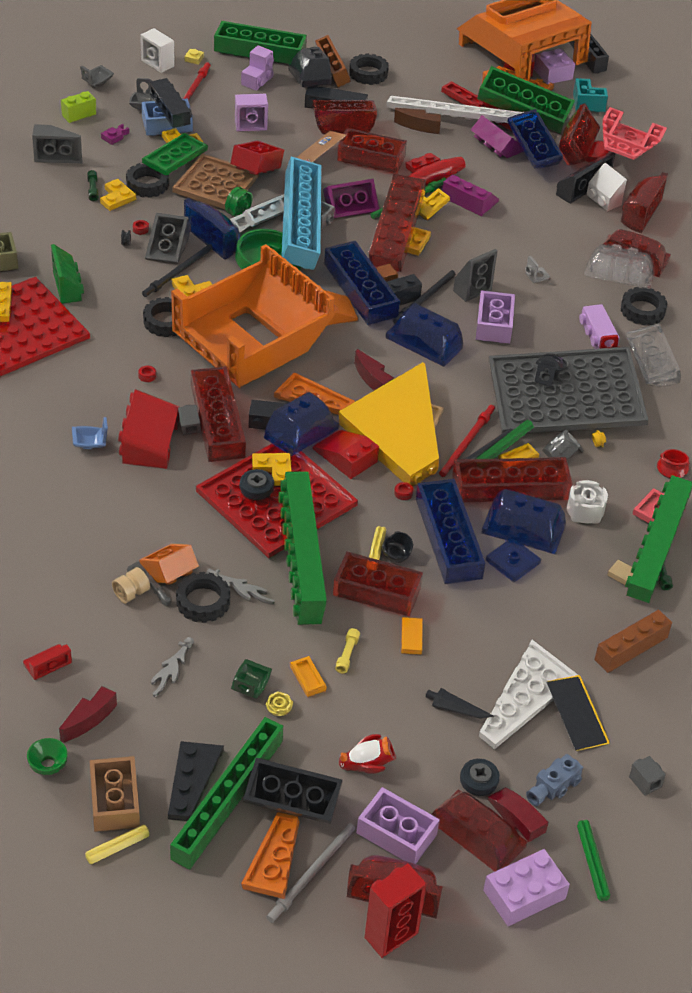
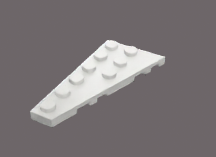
(524, 694)

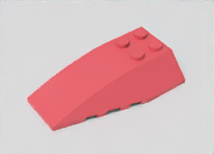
(626, 139)

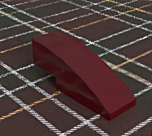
(371, 370)
(88, 714)
(519, 813)

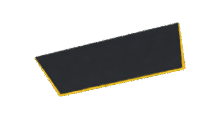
(577, 712)

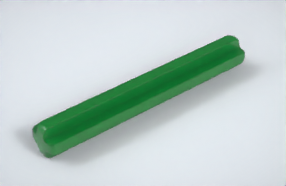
(508, 440)
(593, 860)

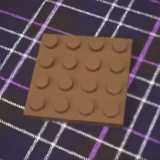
(212, 181)

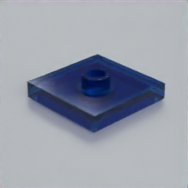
(513, 559)

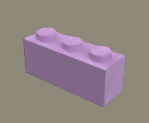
(597, 324)

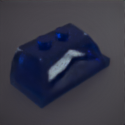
(535, 139)
(212, 227)
(427, 334)
(300, 424)
(527, 519)

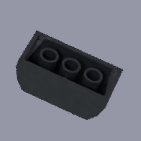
(311, 67)
(293, 791)

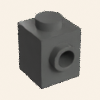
(189, 419)
(647, 775)

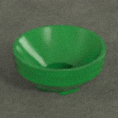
(47, 749)

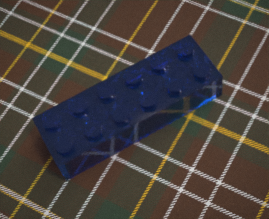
(361, 282)
(450, 531)

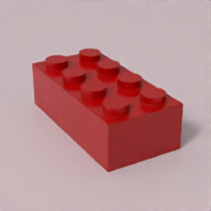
(394, 909)

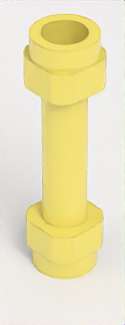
(343, 662)

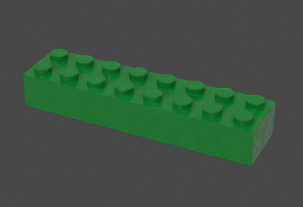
(302, 548)

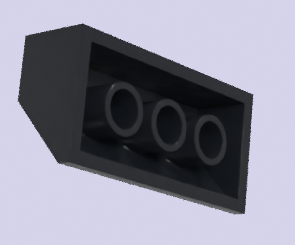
(577, 183)

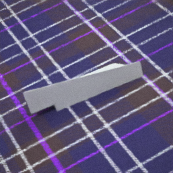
(260, 213)

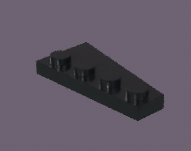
(191, 777)

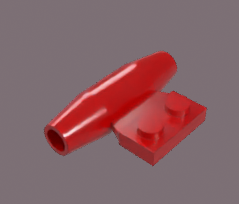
(433, 169)

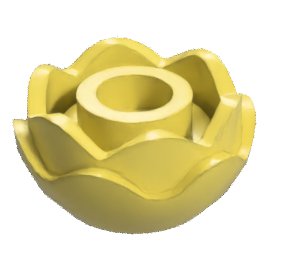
(282, 699)

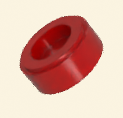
(140, 227)
(147, 373)
(403, 491)

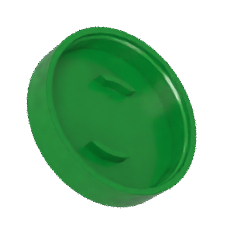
(249, 246)

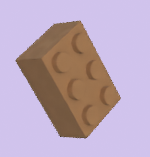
(114, 794)

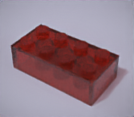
(372, 150)
(377, 583)

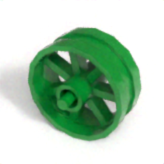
(238, 201)

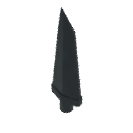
(450, 702)

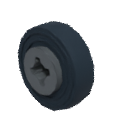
(256, 484)
(483, 784)

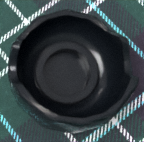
(397, 547)

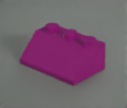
(495, 138)
(469, 195)
(352, 198)

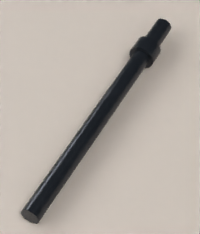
(157, 284)
(428, 293)

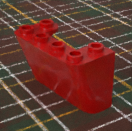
(148, 431)

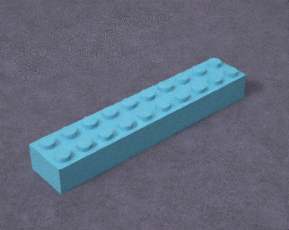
(302, 213)

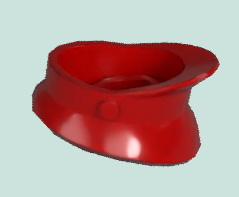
(597, 151)
(673, 463)

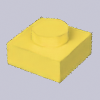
(194, 56)

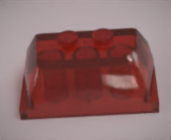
(343, 114)
(578, 136)
(643, 202)
(644, 244)
(479, 830)
(379, 867)

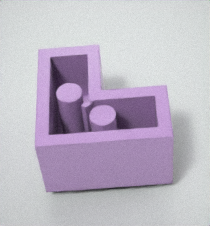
(260, 68)

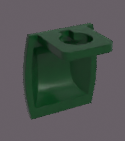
(251, 678)

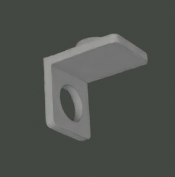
(328, 216)
(532, 270)

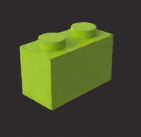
(78, 106)

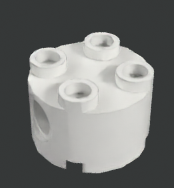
(587, 502)

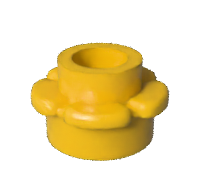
(598, 438)

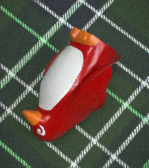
(368, 755)

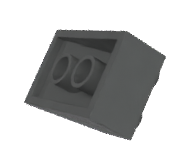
(56, 145)
(168, 238)
(476, 276)

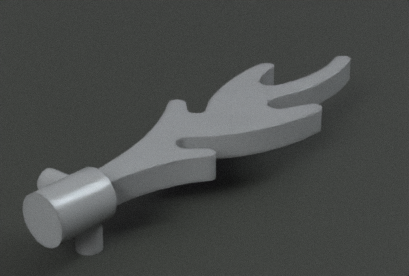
(244, 589)
(171, 666)

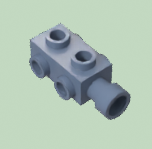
(566, 773)

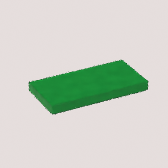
(175, 154)

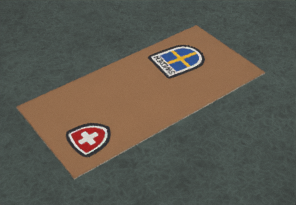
(321, 146)

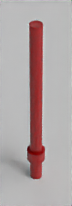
(202, 73)
(483, 419)

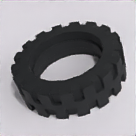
(371, 61)
(146, 189)
(640, 316)
(155, 326)
(200, 581)

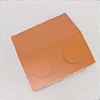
(170, 563)

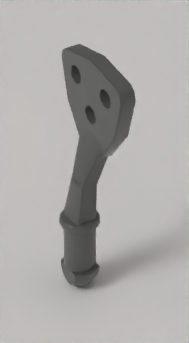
(165, 600)

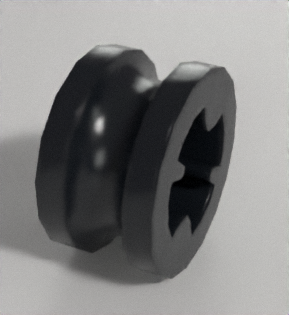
(126, 237)

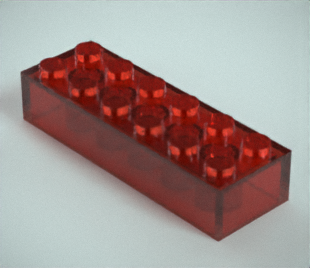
(397, 221)
(218, 414)
(538, 477)

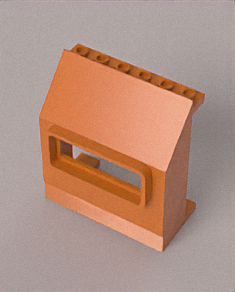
(524, 27)
(271, 293)

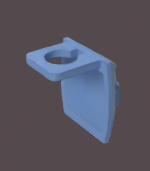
(89, 436)

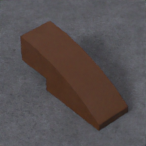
(418, 120)

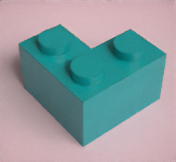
(593, 97)

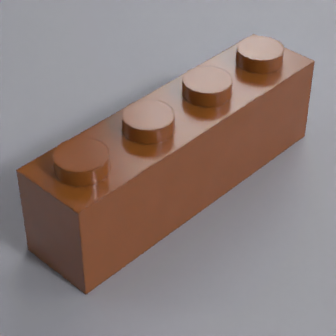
(338, 69)
(633, 641)

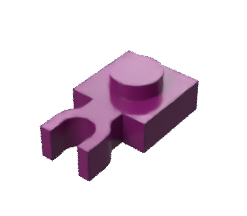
(114, 135)

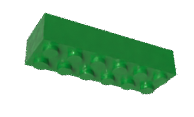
(242, 39)
(519, 95)

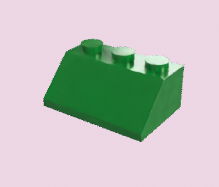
(66, 276)

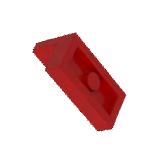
(48, 661)

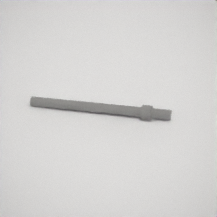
(285, 904)

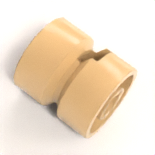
(133, 583)

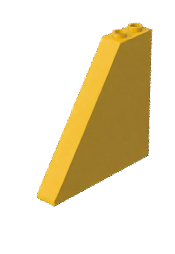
(400, 423)

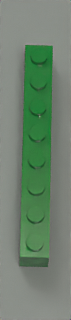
(660, 538)
(224, 794)

